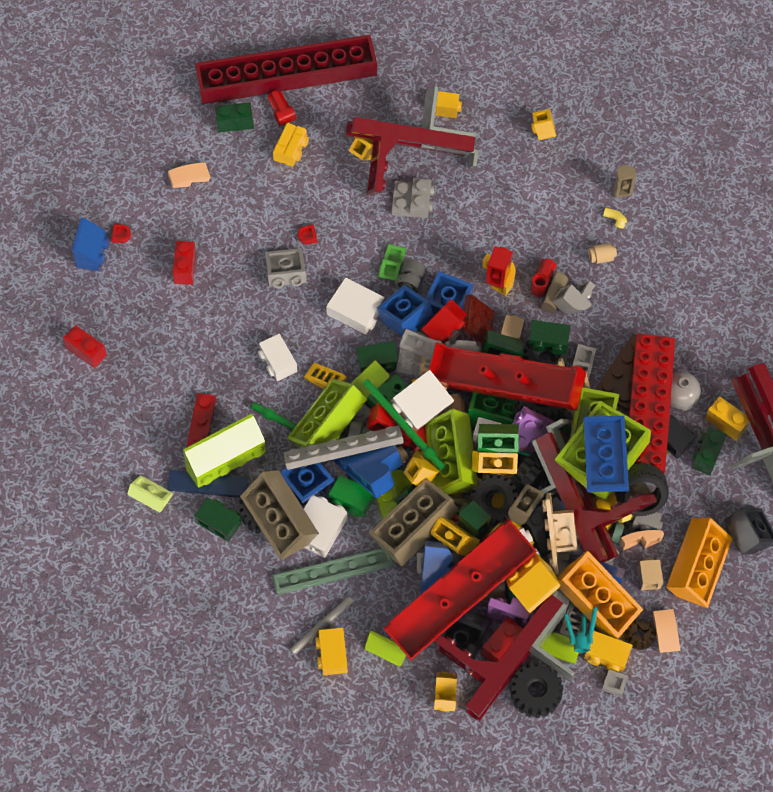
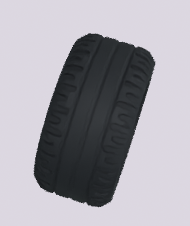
(651, 474)

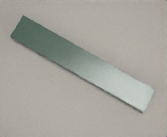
(332, 571)

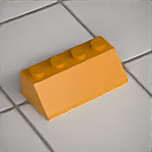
(699, 561)
(591, 586)

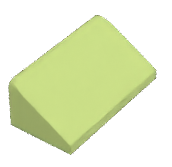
(149, 493)

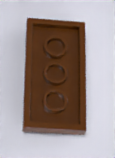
(619, 375)

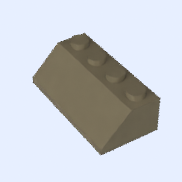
(279, 514)
(411, 521)

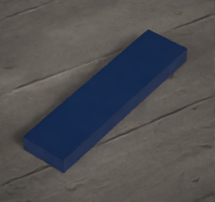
(221, 486)

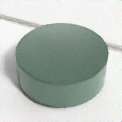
(618, 532)

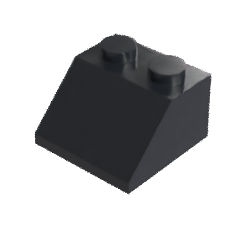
(536, 526)
(750, 530)
(469, 632)

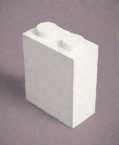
(355, 306)
(422, 401)
(328, 522)

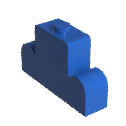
(372, 468)
(435, 563)

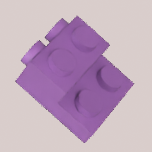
(531, 426)
(515, 611)

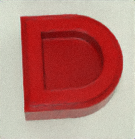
(121, 233)
(307, 234)

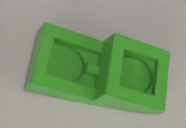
(392, 262)

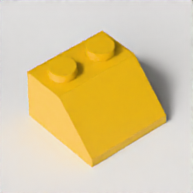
(533, 582)

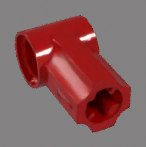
(282, 111)
(543, 277)

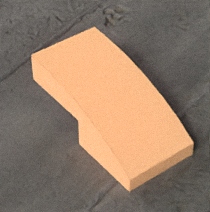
(185, 175)
(646, 538)
(666, 630)

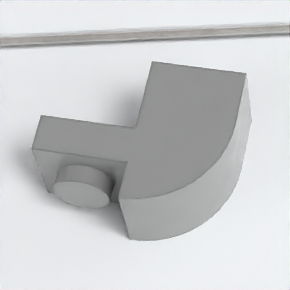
(574, 300)

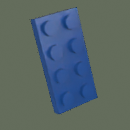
(606, 454)

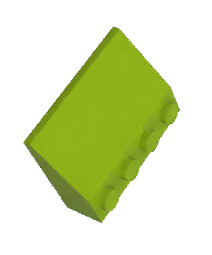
(573, 454)

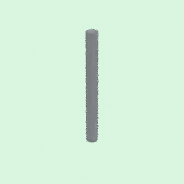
(321, 625)

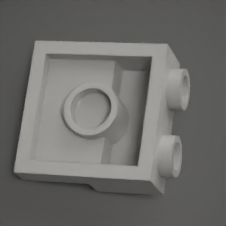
(413, 198)
(285, 267)

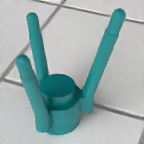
(582, 640)

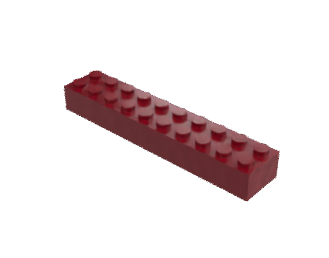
(286, 69)

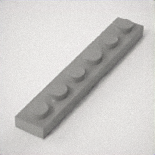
(343, 447)

